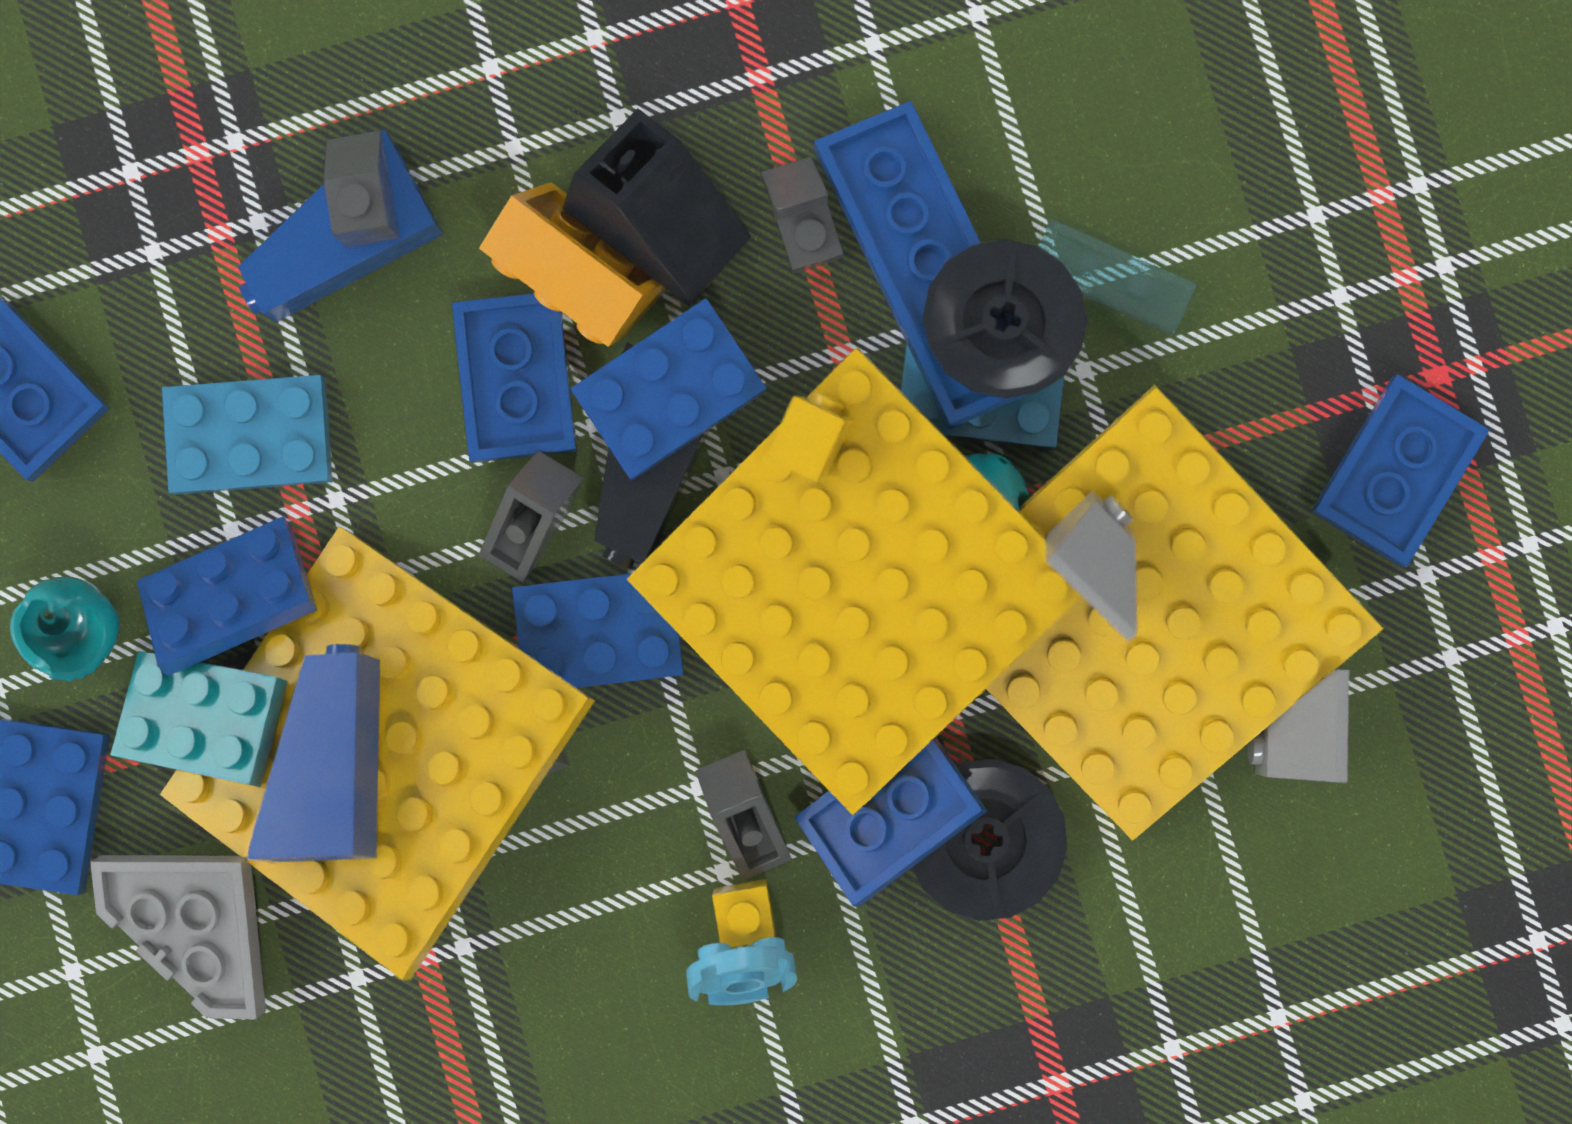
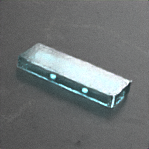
(1119, 278)

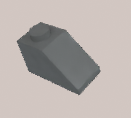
(359, 190)
(530, 515)
(742, 815)

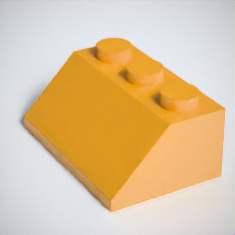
(569, 265)

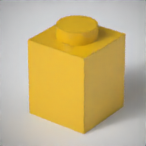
(810, 436)
(744, 913)

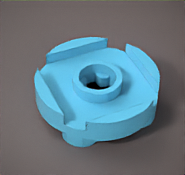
(741, 973)

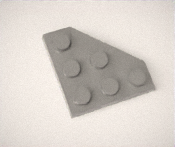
(190, 924)

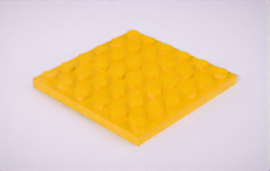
(859, 600)
(1226, 622)
(459, 751)

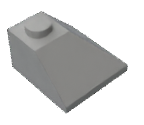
(1097, 557)
(1308, 737)

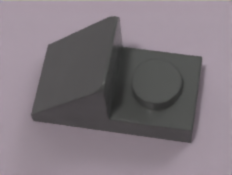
(802, 214)

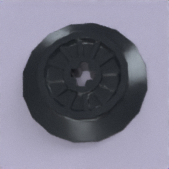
(1012, 279)
(1016, 869)

